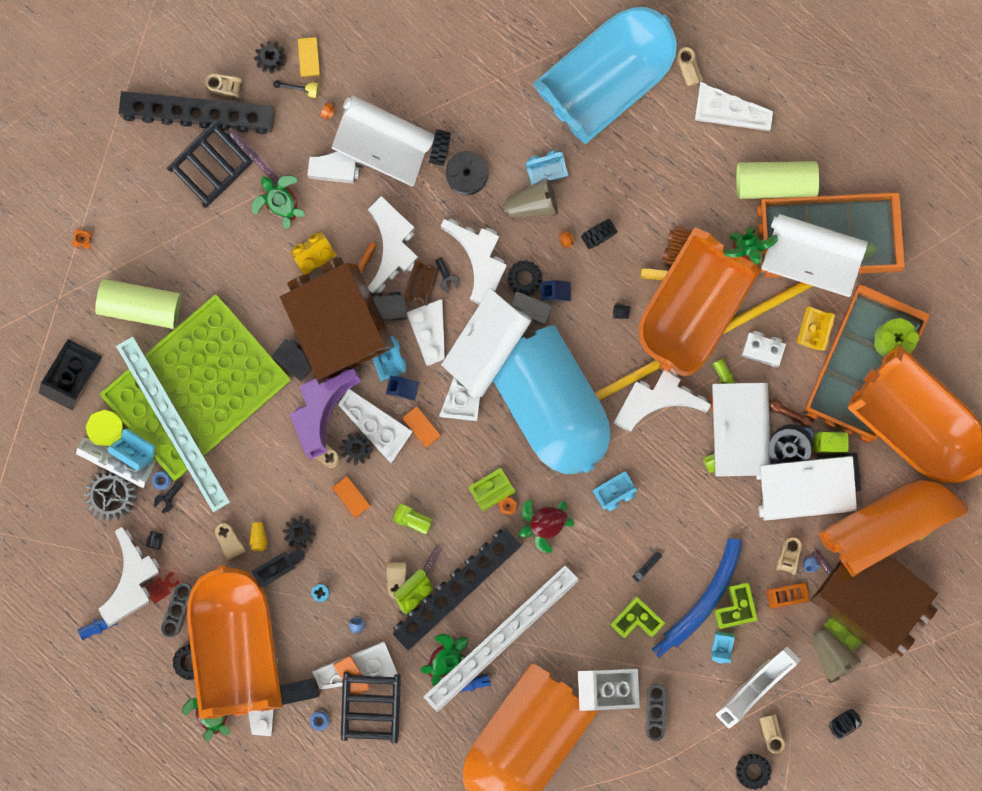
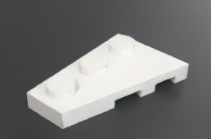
(428, 330)

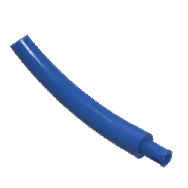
(705, 605)

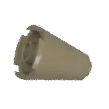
(533, 201)
(834, 655)

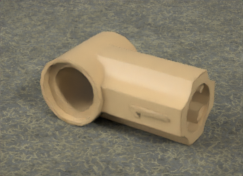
(689, 69)
(772, 731)

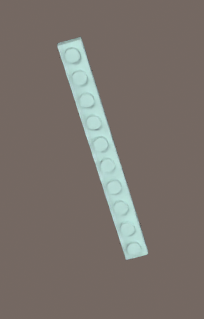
(173, 424)

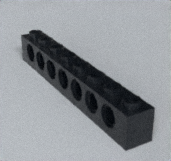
(130, 100)
(409, 639)

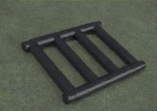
(188, 154)
(394, 699)

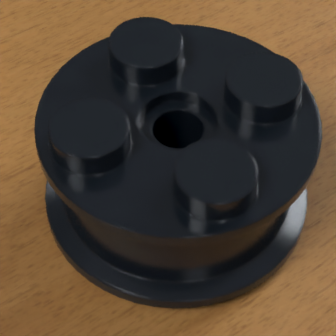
(464, 162)
(792, 436)

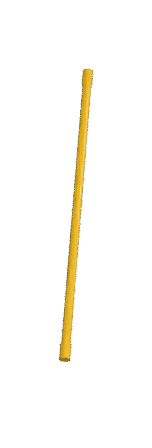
(735, 322)

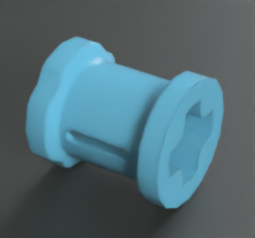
(315, 596)

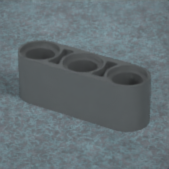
(170, 617)
(655, 722)

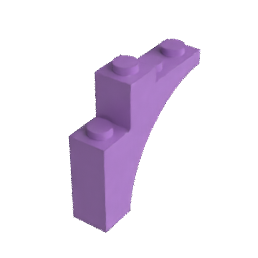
(320, 399)

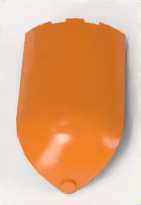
(694, 304)
(920, 419)
(891, 523)
(232, 645)
(526, 736)

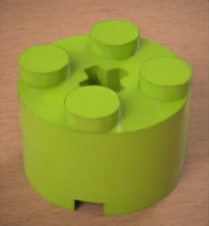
(892, 329)

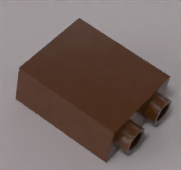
(336, 319)
(878, 604)

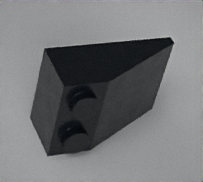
(69, 374)

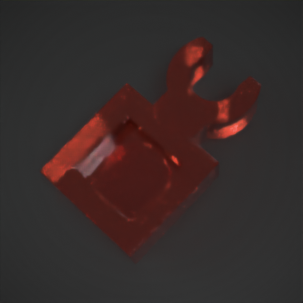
(159, 589)

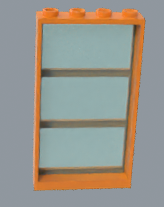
(862, 216)
(853, 357)

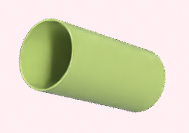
(777, 179)
(138, 303)

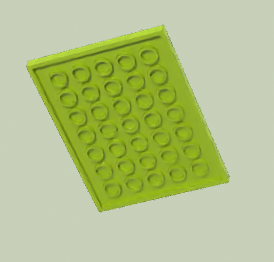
(210, 374)

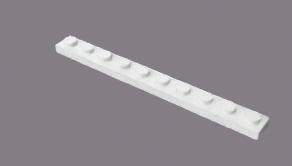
(501, 638)

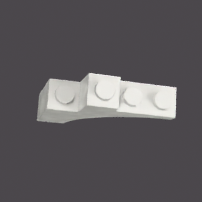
(334, 168)
(479, 249)
(396, 254)
(665, 393)
(136, 571)
(757, 686)

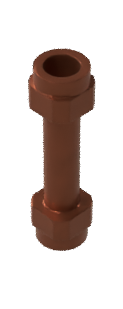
(776, 406)

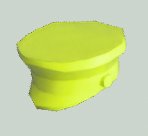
(104, 428)

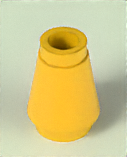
(258, 537)

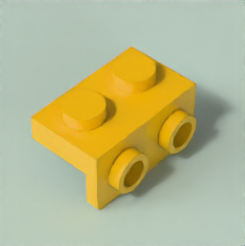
(312, 253)
(815, 329)

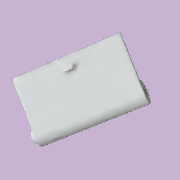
(381, 140)
(815, 250)
(486, 343)
(744, 418)
(807, 488)

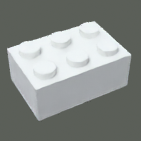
(608, 689)

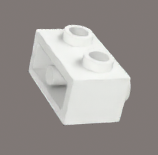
(763, 349)

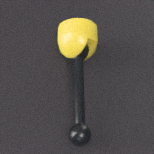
(311, 88)

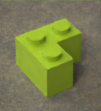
(742, 608)
(636, 614)

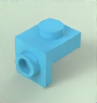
(722, 647)

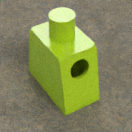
(831, 443)

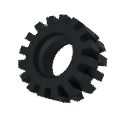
(440, 147)
(599, 234)
(532, 269)
(178, 663)
(765, 771)

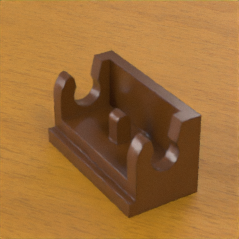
(421, 283)

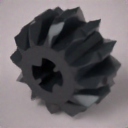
(274, 51)
(349, 447)
(292, 534)
(845, 724)

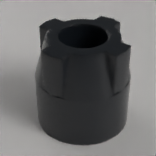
(621, 311)
(154, 540)

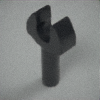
(446, 276)
(168, 497)
(646, 567)

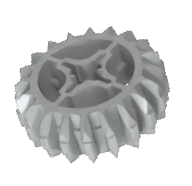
(107, 503)

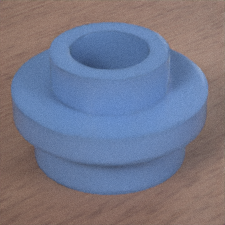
(155, 478)
(319, 727)

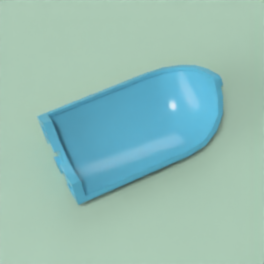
(609, 70)
(554, 403)

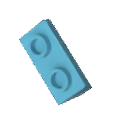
(547, 167)
(390, 362)
(132, 450)
(614, 491)

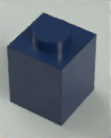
(555, 291)
(402, 388)

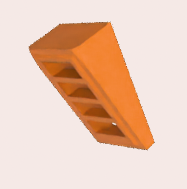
(772, 599)

